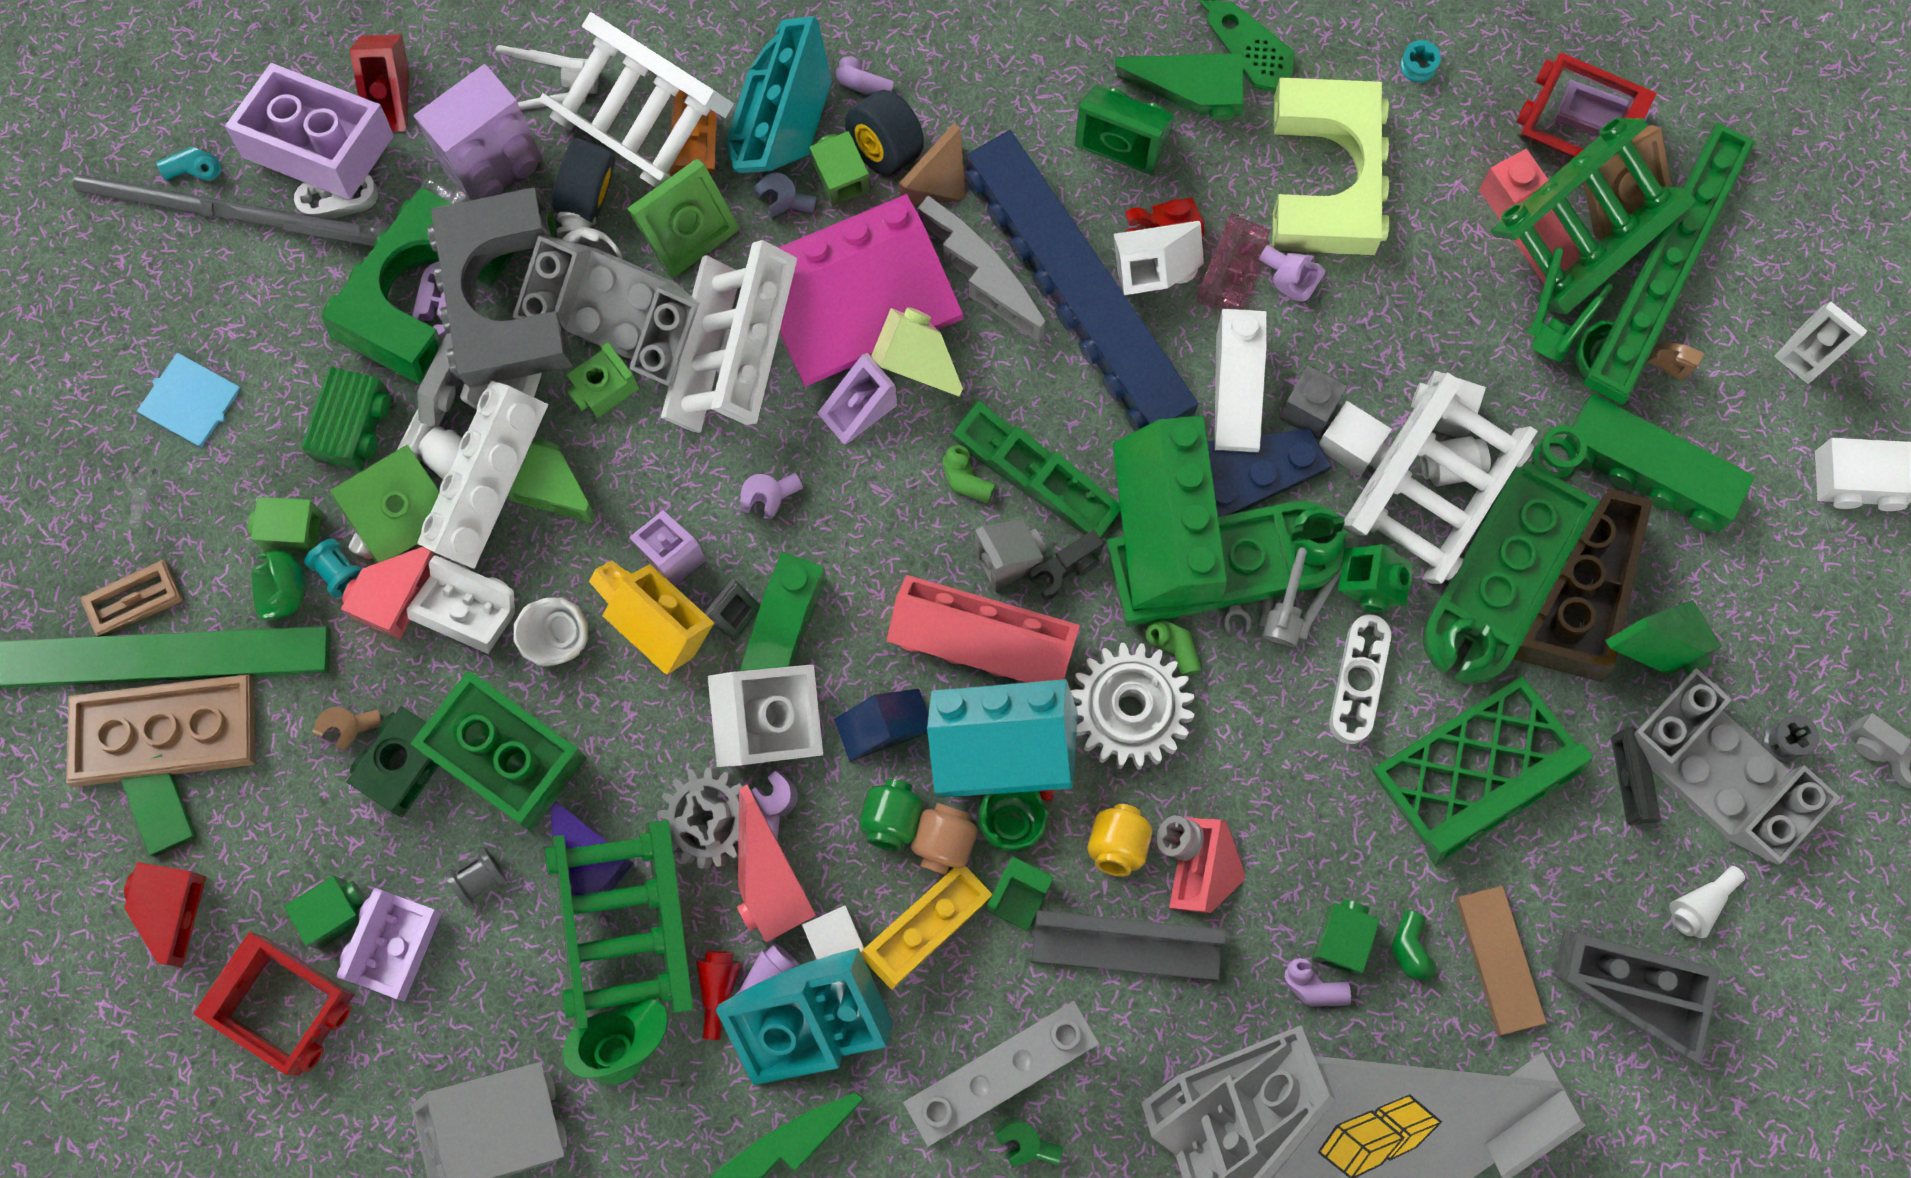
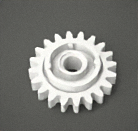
(1140, 679)

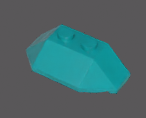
(781, 99)

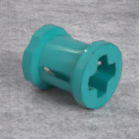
(332, 566)

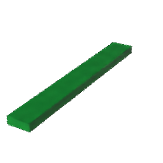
(1668, 267)
(164, 657)

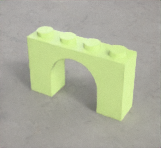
(1353, 118)

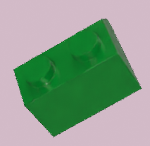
(1123, 128)

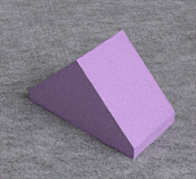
(859, 400)
(668, 547)

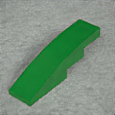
(1035, 470)
(791, 1142)

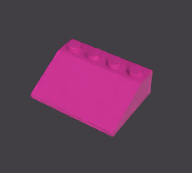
(852, 279)

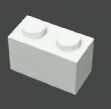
(1864, 473)

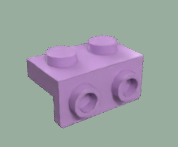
(388, 944)

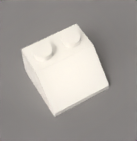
(765, 715)

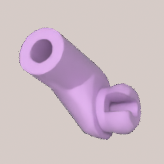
(852, 77)
(1311, 989)

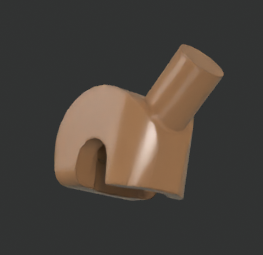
(347, 724)

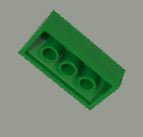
(1169, 515)

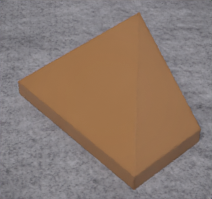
(938, 172)

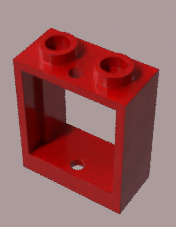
(1637, 107)
(236, 981)

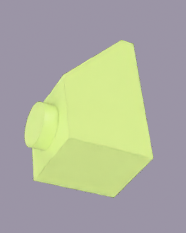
(916, 350)

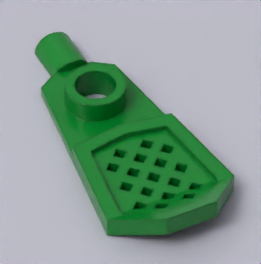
(1245, 40)

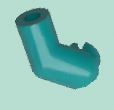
(190, 161)

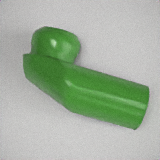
(961, 476)

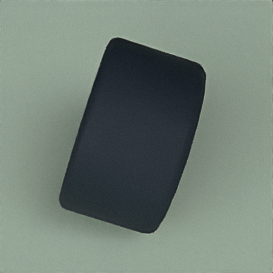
(885, 132)
(583, 179)

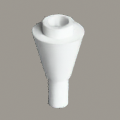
(1698, 910)

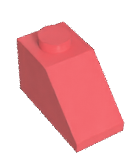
(386, 590)

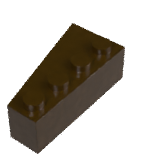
(1591, 592)

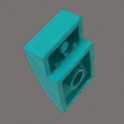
(807, 1018)

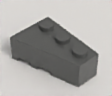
(1647, 989)

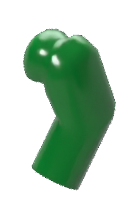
(1408, 949)

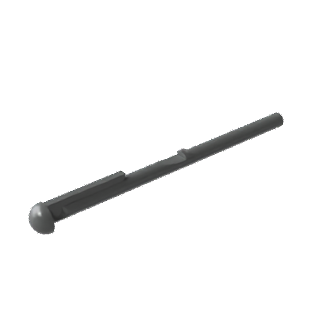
(231, 210)

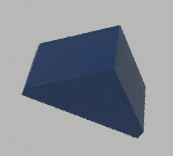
(882, 722)

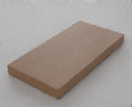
(189, 723)

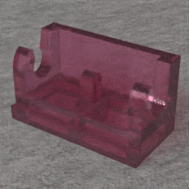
(1234, 265)

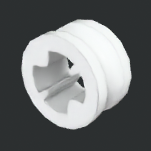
(571, 222)

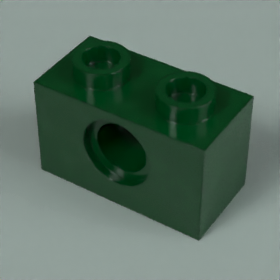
(372, 772)

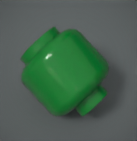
(891, 815)

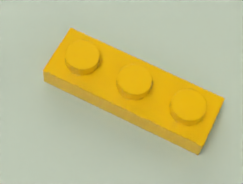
(925, 926)

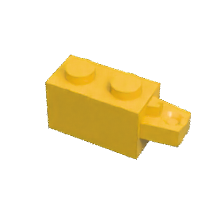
(652, 614)

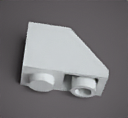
(1157, 256)

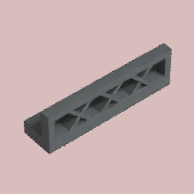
(1127, 945)

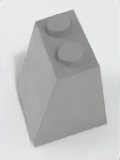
(490, 1125)

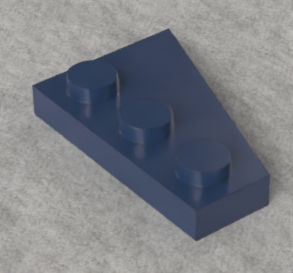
(1253, 477)

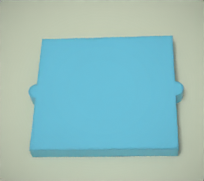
(189, 400)

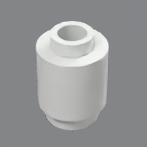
(439, 449)
(1471, 449)

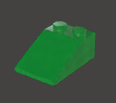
(499, 750)

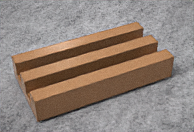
(139, 613)

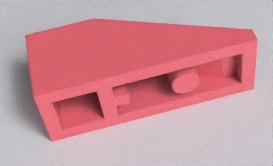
(1513, 183)
(765, 878)

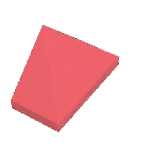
(1212, 874)

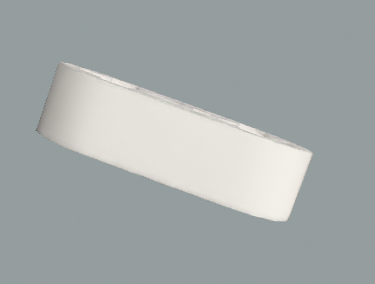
(332, 205)

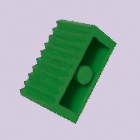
(346, 418)

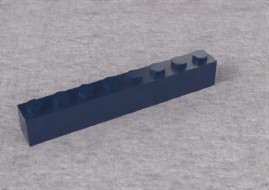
(1078, 283)

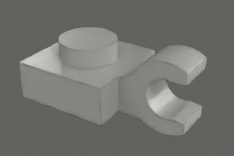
(1882, 743)

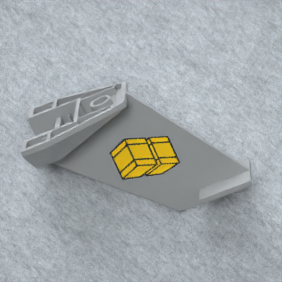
(1314, 1116)

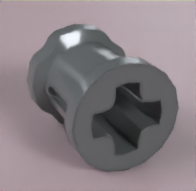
(1803, 744)
(475, 877)

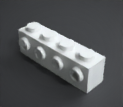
(482, 473)

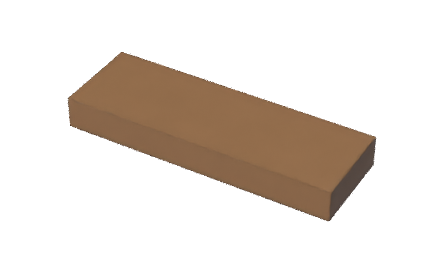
(1500, 960)

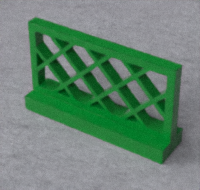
(1495, 806)

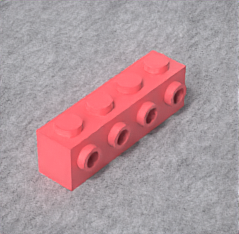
(981, 632)

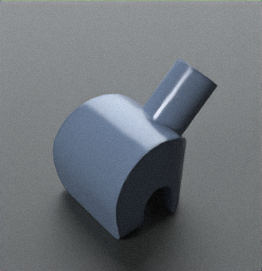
(784, 193)

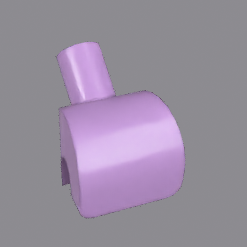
(1295, 273)
(769, 491)
(779, 802)

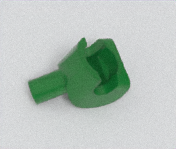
(1029, 1143)

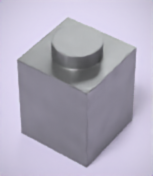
(1312, 401)

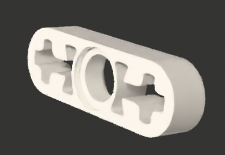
(1378, 650)

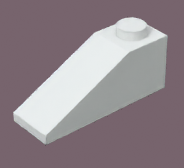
(1820, 342)
(1239, 379)

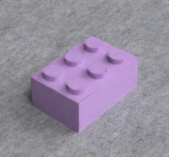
(310, 130)
(479, 135)

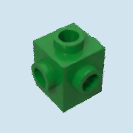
(1375, 577)

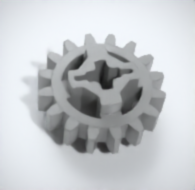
(700, 801)

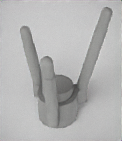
(1284, 622)

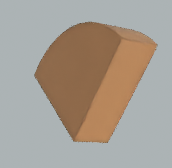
(1675, 359)

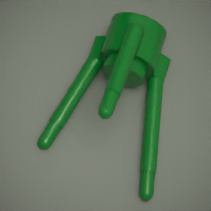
(1557, 337)

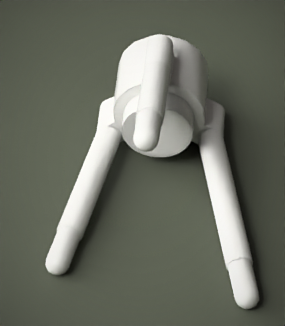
(569, 72)

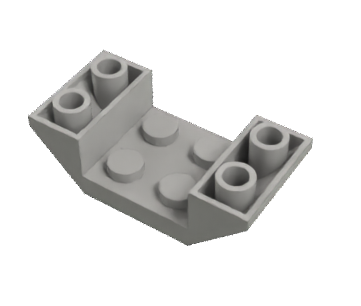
(610, 303)
(1729, 773)

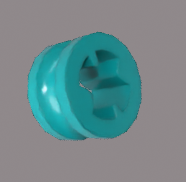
(1428, 52)

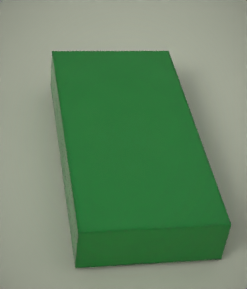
(159, 811)

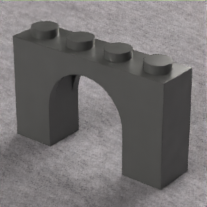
(466, 241)

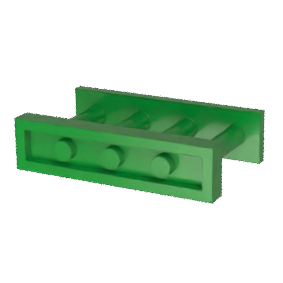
(1628, 232)
(664, 939)

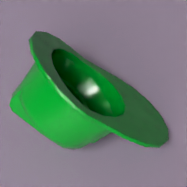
(616, 1042)

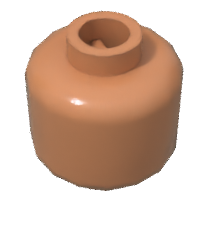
(944, 838)

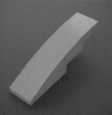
(990, 279)

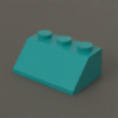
(1002, 738)

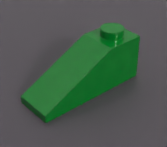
(1197, 82)
(784, 613)
(1669, 640)

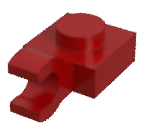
(1164, 214)

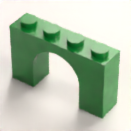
(363, 316)

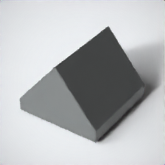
(732, 609)

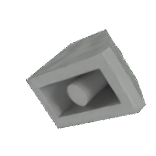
(1008, 551)

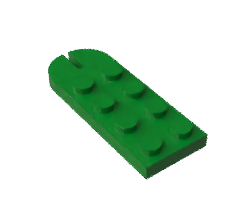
(1257, 556)
(1506, 573)

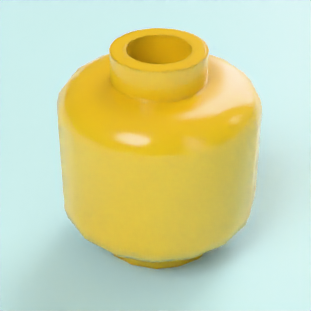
(1119, 840)

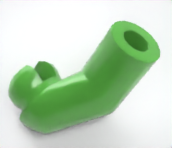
(1177, 642)

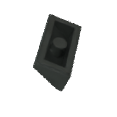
(1635, 779)

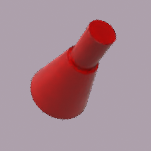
(716, 980)

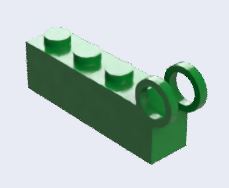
(1649, 461)

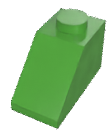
(549, 483)

